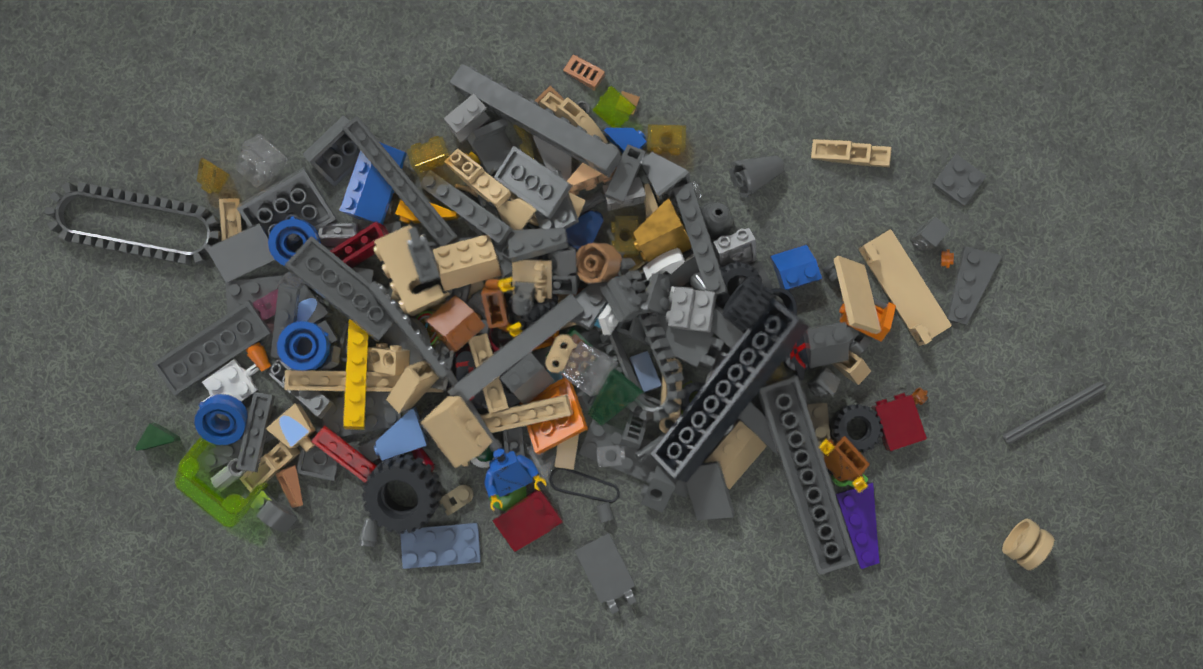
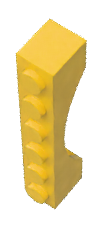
(356, 378)

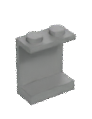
(466, 118)

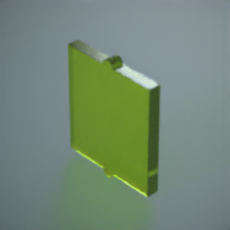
(614, 108)

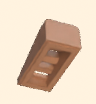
(580, 77)
(290, 484)

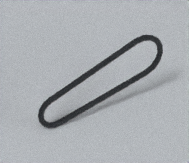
(584, 495)

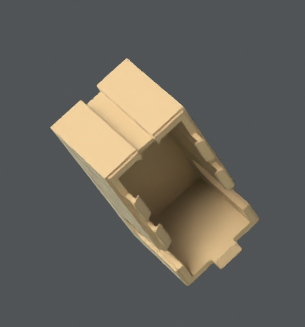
(400, 267)

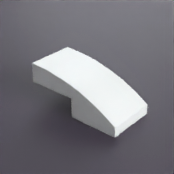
(667, 262)

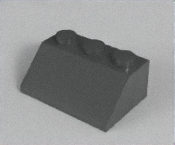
(333, 153)

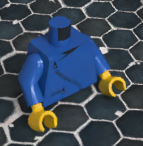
(508, 474)

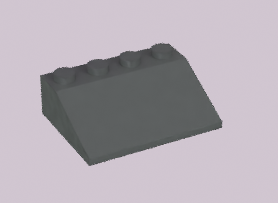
(291, 196)

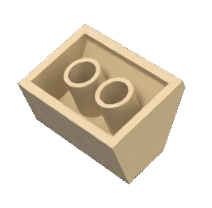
(456, 431)
(736, 452)

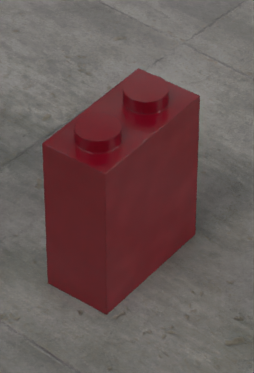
(900, 422)

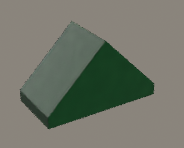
(155, 436)

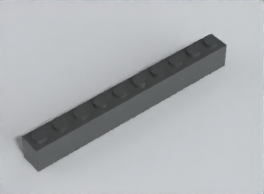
(537, 121)

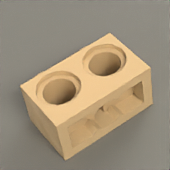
(387, 359)

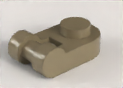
(463, 495)

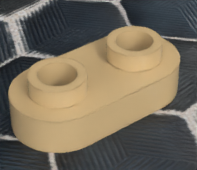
(559, 353)

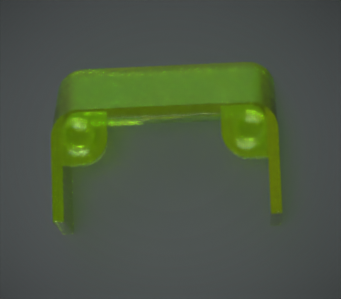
(225, 511)

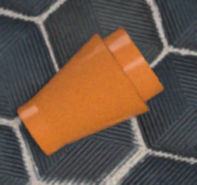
(259, 356)

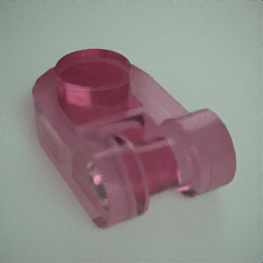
(260, 304)

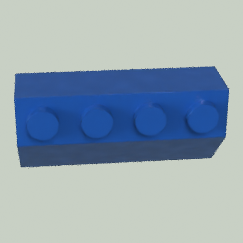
(368, 192)

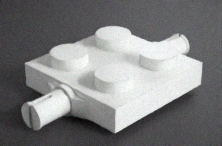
(232, 381)

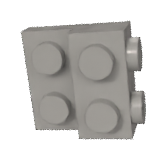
(736, 247)
(691, 309)

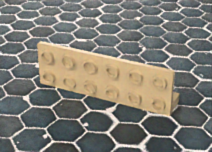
(905, 287)

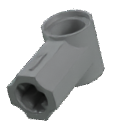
(227, 476)

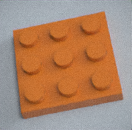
(553, 432)

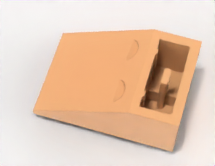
(586, 178)

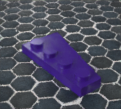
(860, 521)

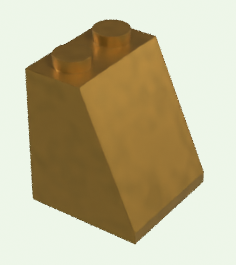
(661, 233)

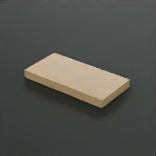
(857, 295)

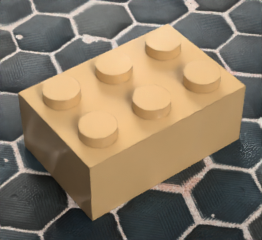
(466, 262)

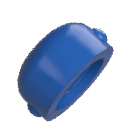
(278, 237)
(288, 344)
(218, 430)

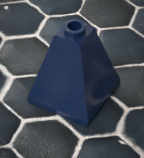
(585, 230)

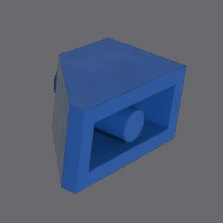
(623, 136)

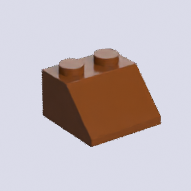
(455, 323)

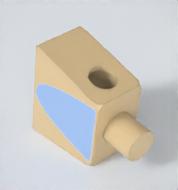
(293, 428)

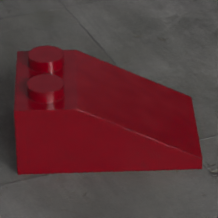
(528, 520)

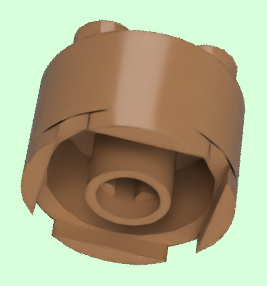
(598, 262)

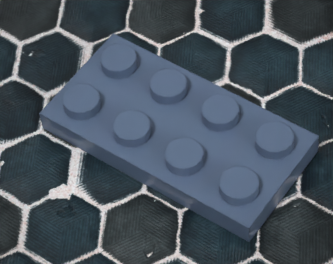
(441, 546)

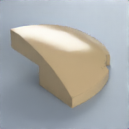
(516, 213)

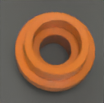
(947, 258)

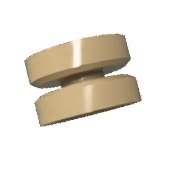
(1028, 544)

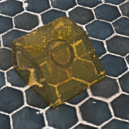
(428, 155)

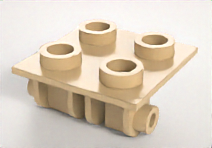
(536, 272)

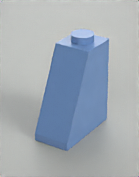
(401, 437)

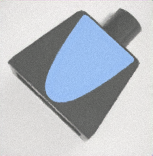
(311, 306)

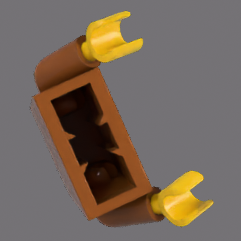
(496, 305)
(845, 462)

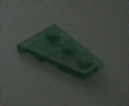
(613, 397)

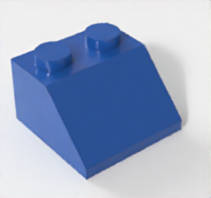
(795, 268)

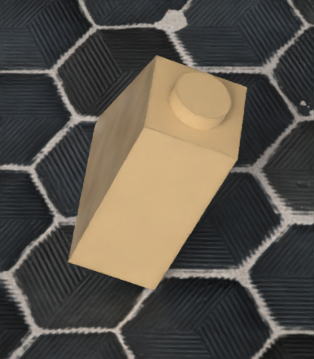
(412, 386)

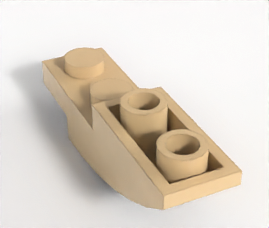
(572, 112)
(477, 178)

